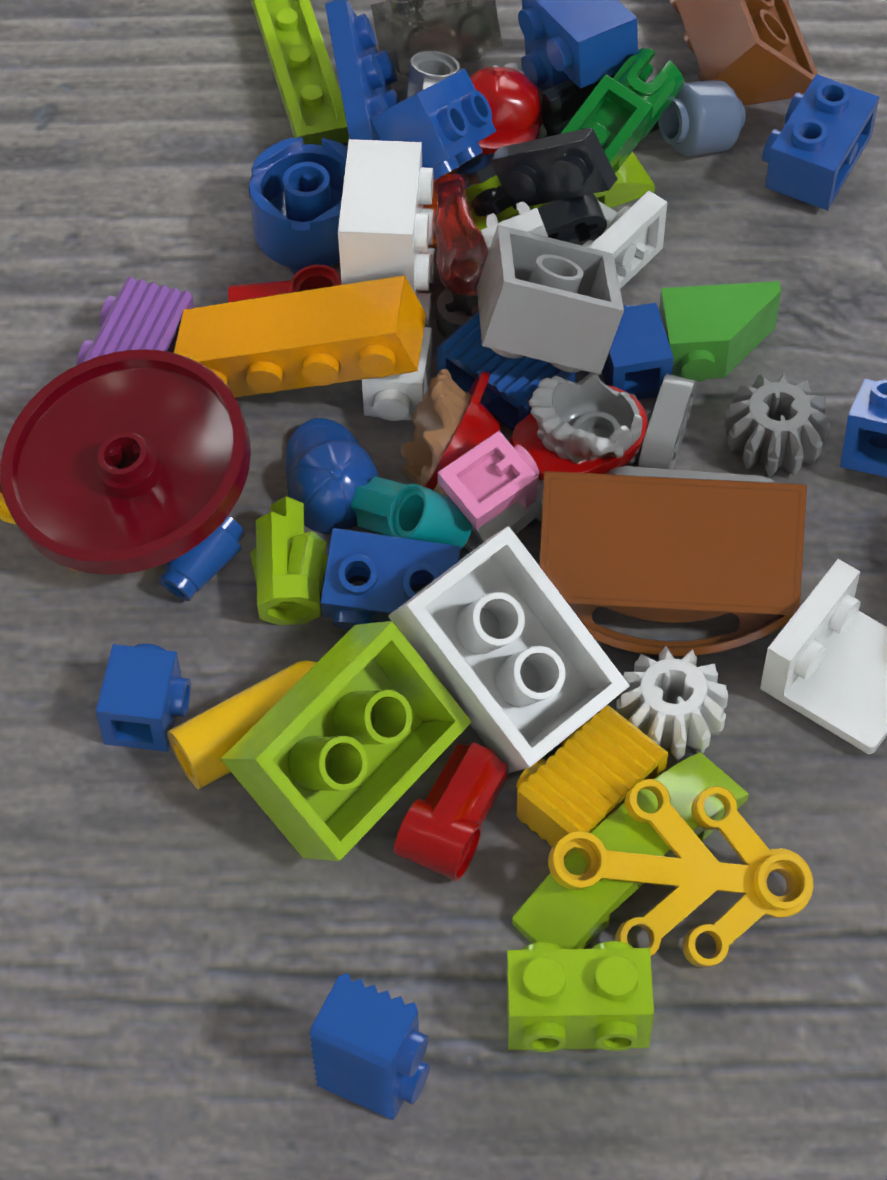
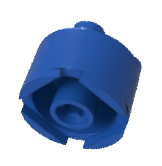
(298, 202)

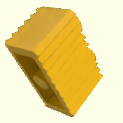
(587, 776)

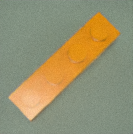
(308, 336)

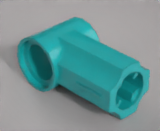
(409, 512)

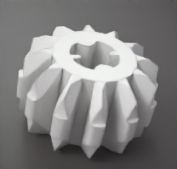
(674, 701)

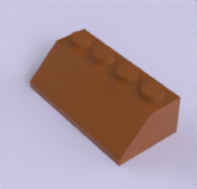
(748, 46)

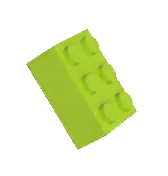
(347, 741)

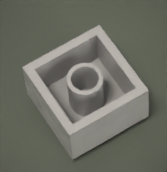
(549, 300)

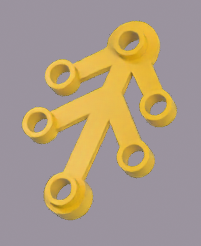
(693, 872)

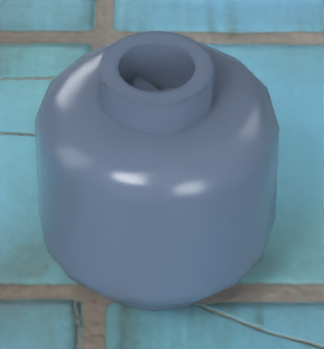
(703, 119)

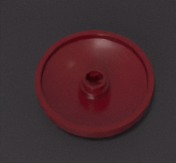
(125, 461)

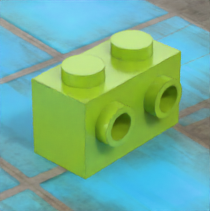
(579, 997)

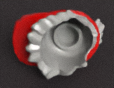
(581, 426)

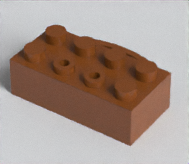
(674, 553)

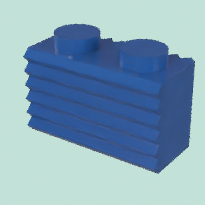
(510, 379)
(369, 1047)

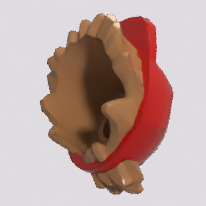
(446, 428)

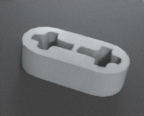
(668, 423)

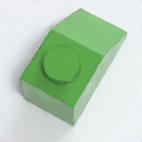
(717, 325)

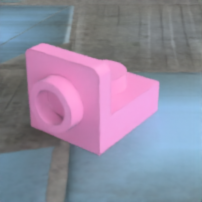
(490, 479)

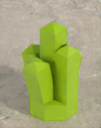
(288, 565)

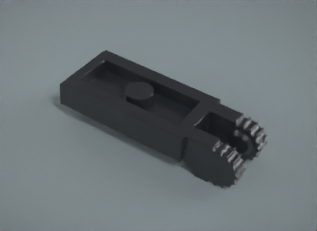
(540, 171)

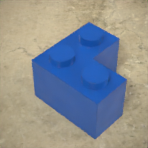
(575, 40)

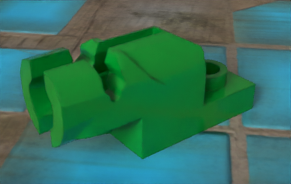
(626, 107)

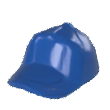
(324, 472)

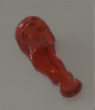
(459, 240)

